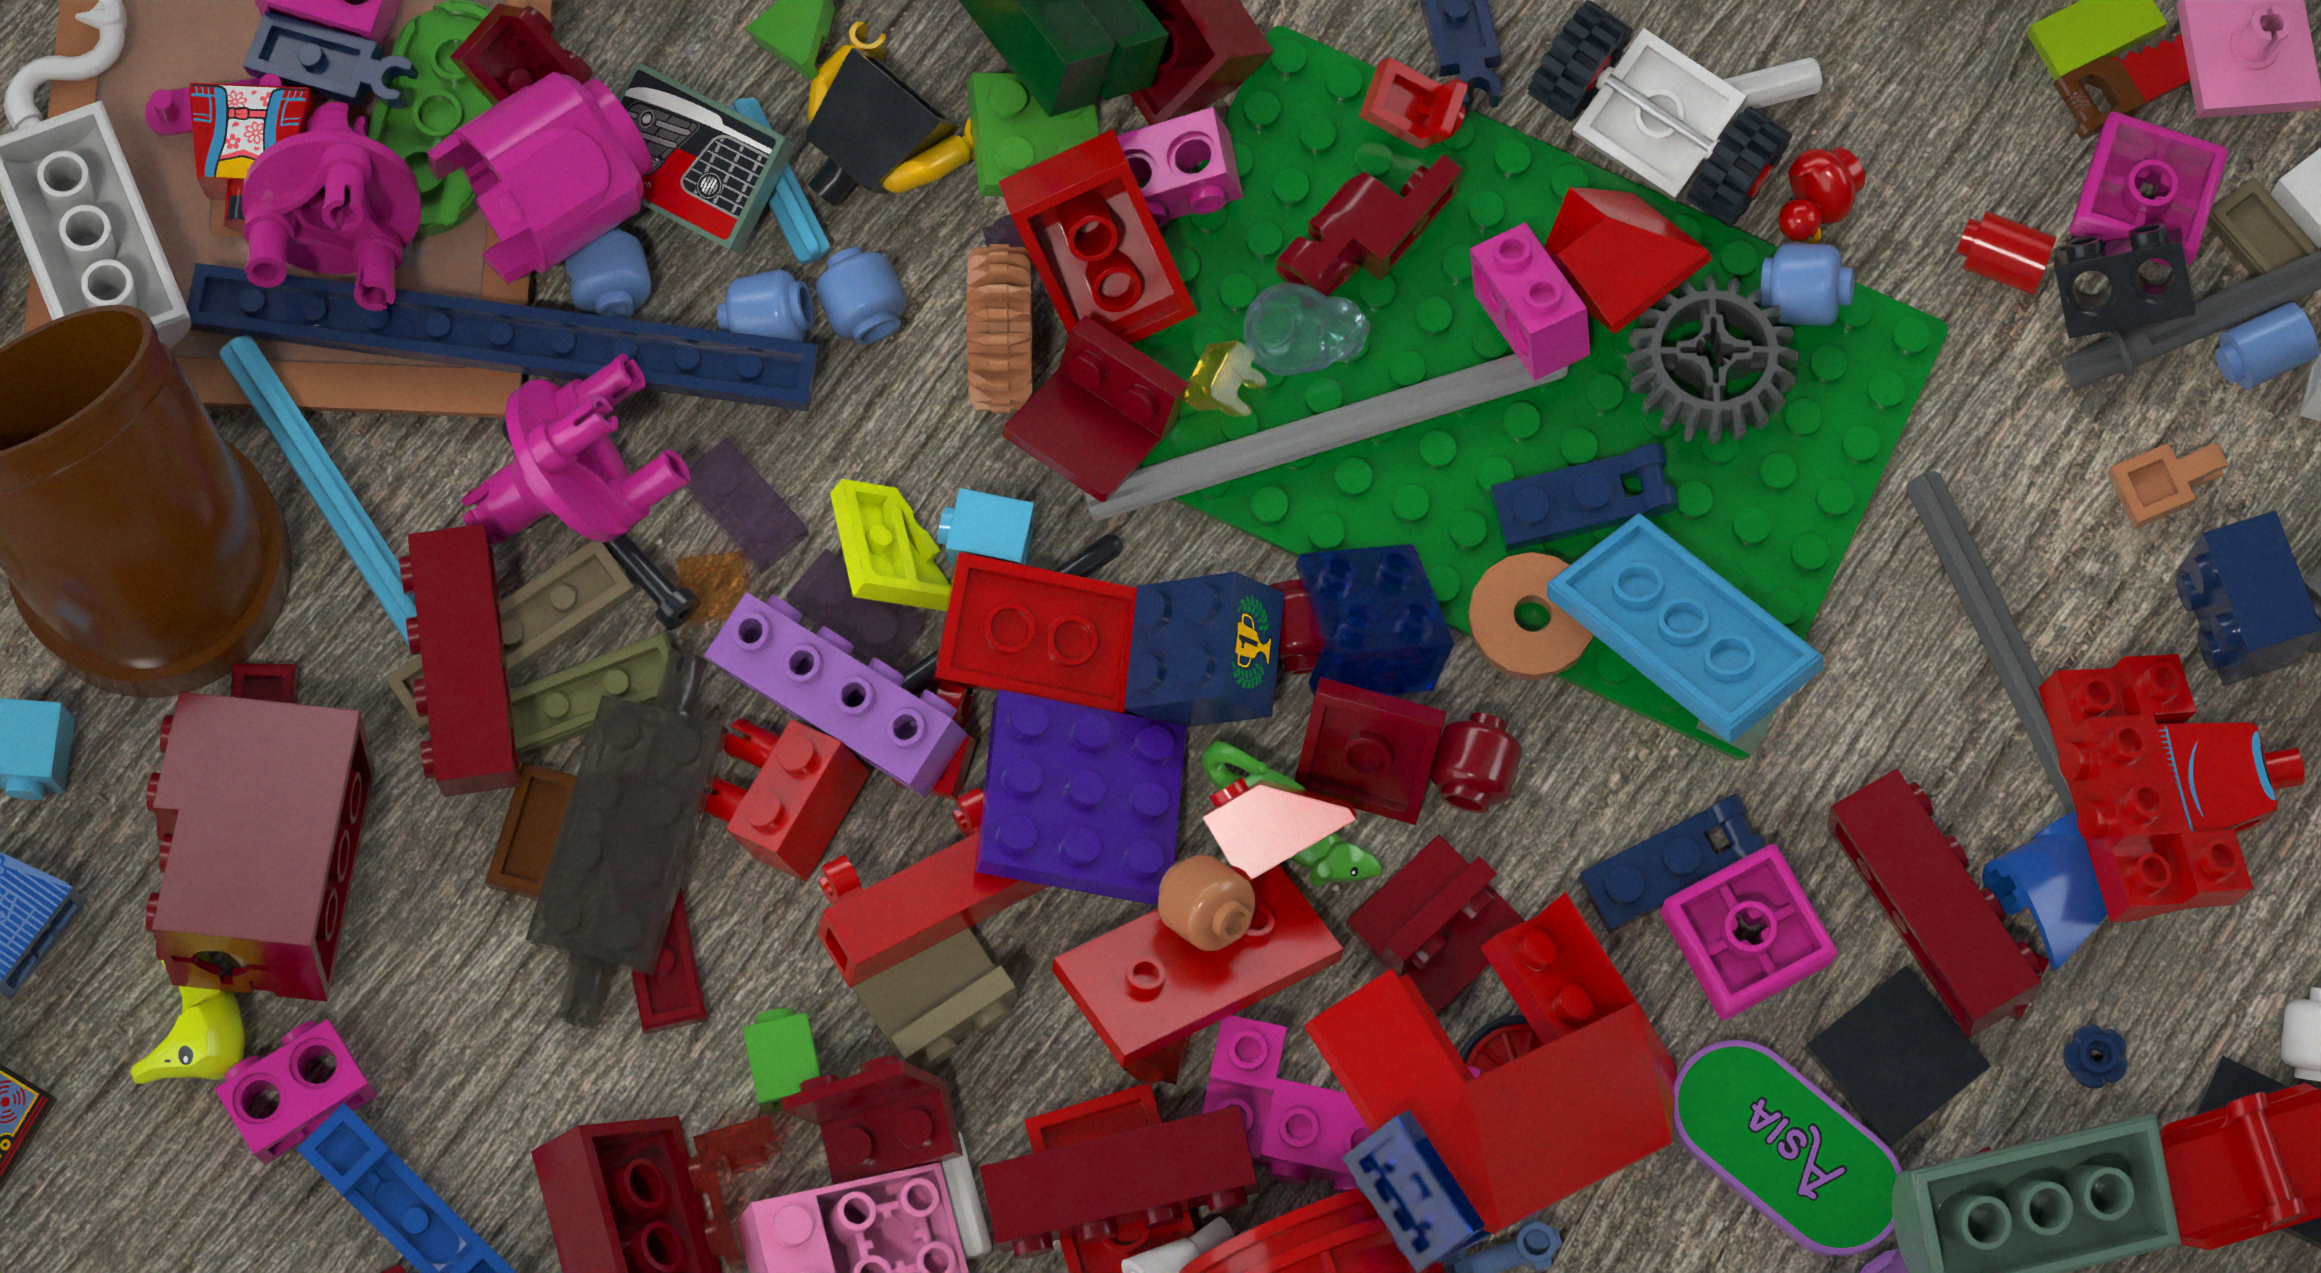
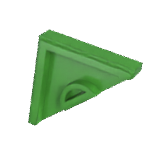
(794, 32)

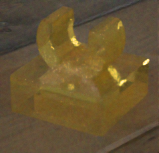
(1220, 376)

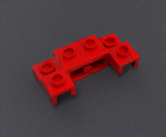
(2127, 793)

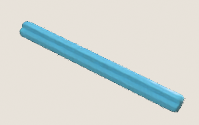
(320, 477)

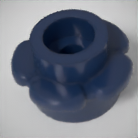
(2085, 1070)

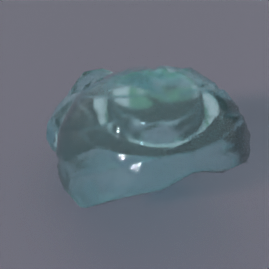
(1302, 329)

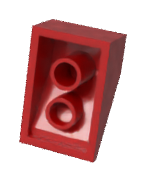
(1097, 241)

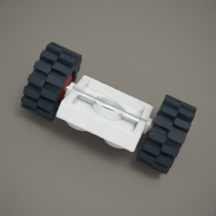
(1659, 114)

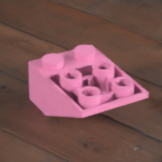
(857, 1226)

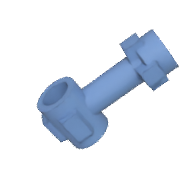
(1532, 1249)

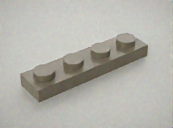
(541, 615)

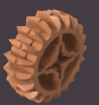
(1000, 328)

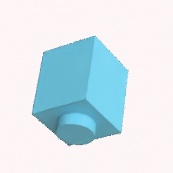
(987, 527)
(34, 747)

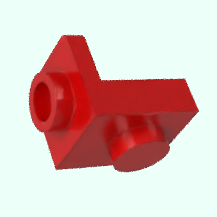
(1413, 104)

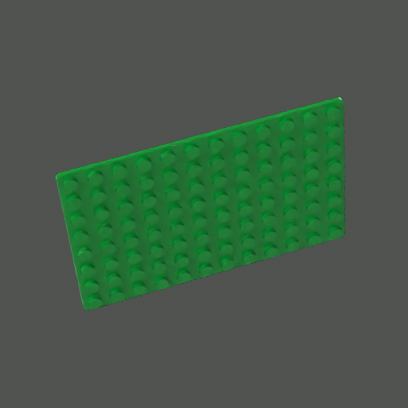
(1754, 510)

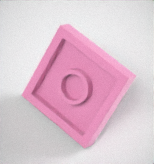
(2249, 56)

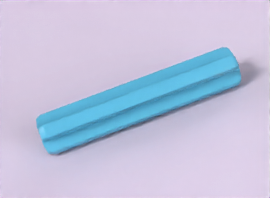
(789, 202)

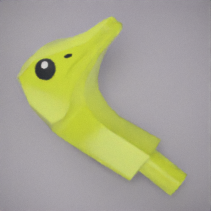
(203, 1040)

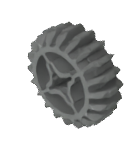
(1688, 364)

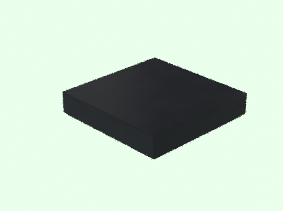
(1897, 1057)

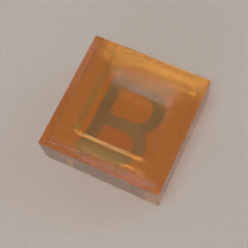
(717, 583)

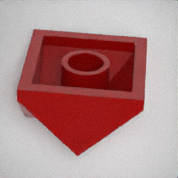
(1620, 253)

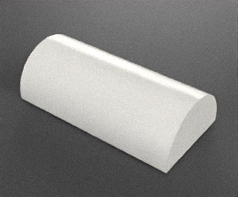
(87, 221)

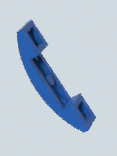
(395, 1198)

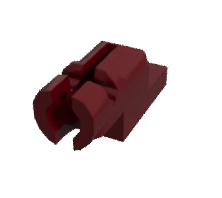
(1367, 227)

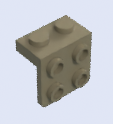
(938, 999)

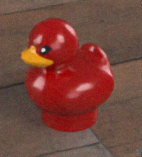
(1823, 191)

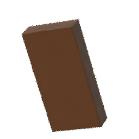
(530, 831)

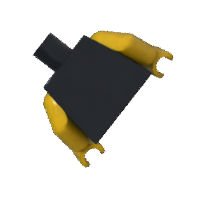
(877, 126)

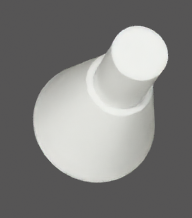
(1177, 1254)

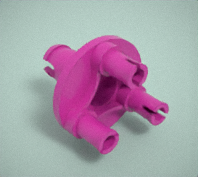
(330, 207)
(569, 462)

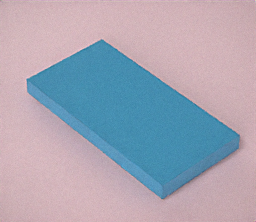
(1685, 627)

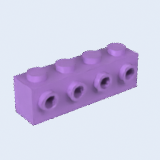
(836, 693)

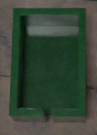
(1074, 47)

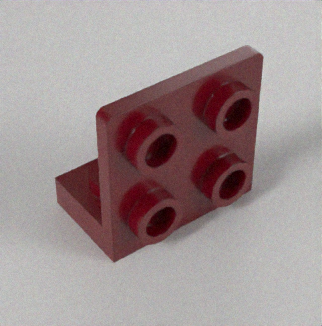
(1098, 411)
(879, 1119)

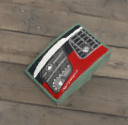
(706, 159)

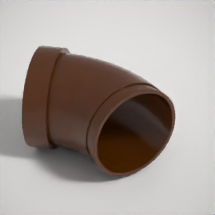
(127, 515)

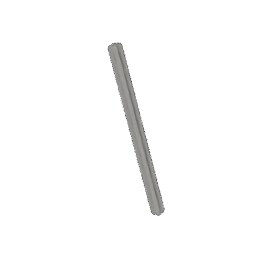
(1318, 434)

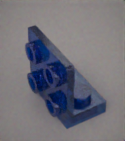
(1375, 619)
(1414, 1193)

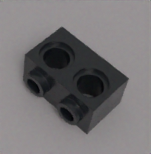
(2129, 298)

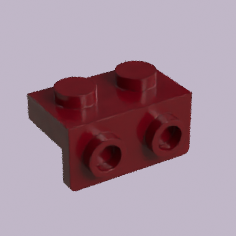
(514, 51)

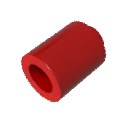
(2006, 251)

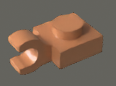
(2160, 484)

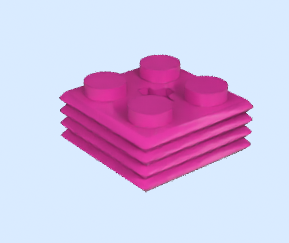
(2139, 152)
(1762, 893)

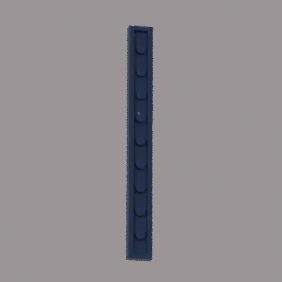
(505, 337)

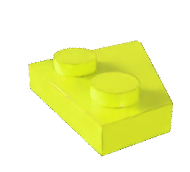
(886, 548)

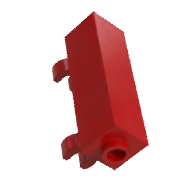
(914, 907)

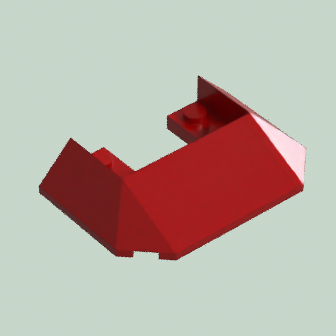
(1541, 1122)

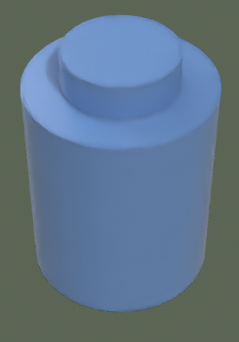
(2266, 346)

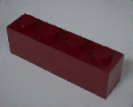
(462, 661)
(1934, 902)
(1120, 1181)

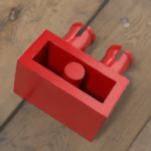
(795, 799)

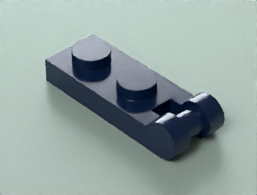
(1582, 498)
(1667, 863)

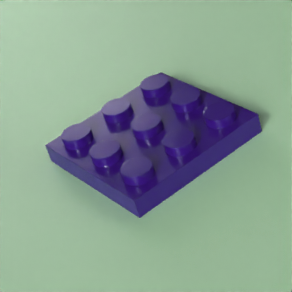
(1080, 797)

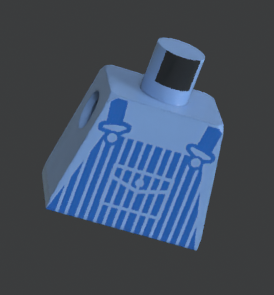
(32, 918)

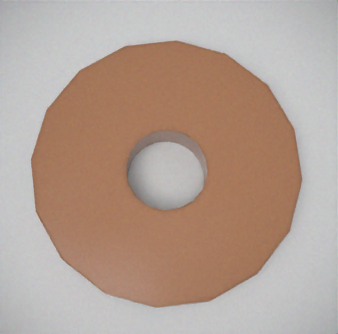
(1499, 637)

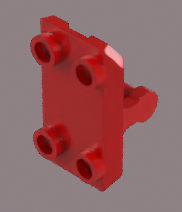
(2246, 1167)

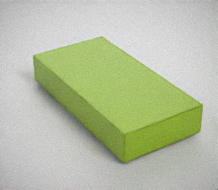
(2092, 31)

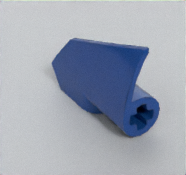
(2056, 884)

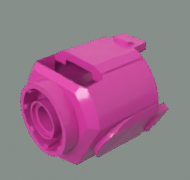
(548, 170)

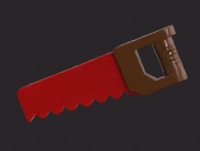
(2124, 83)

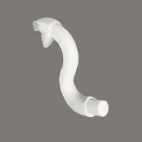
(111, 20)

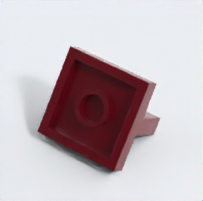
(1369, 750)
(1435, 921)

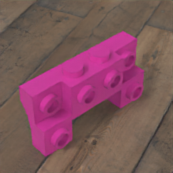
(1288, 1124)

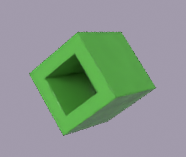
(780, 1055)

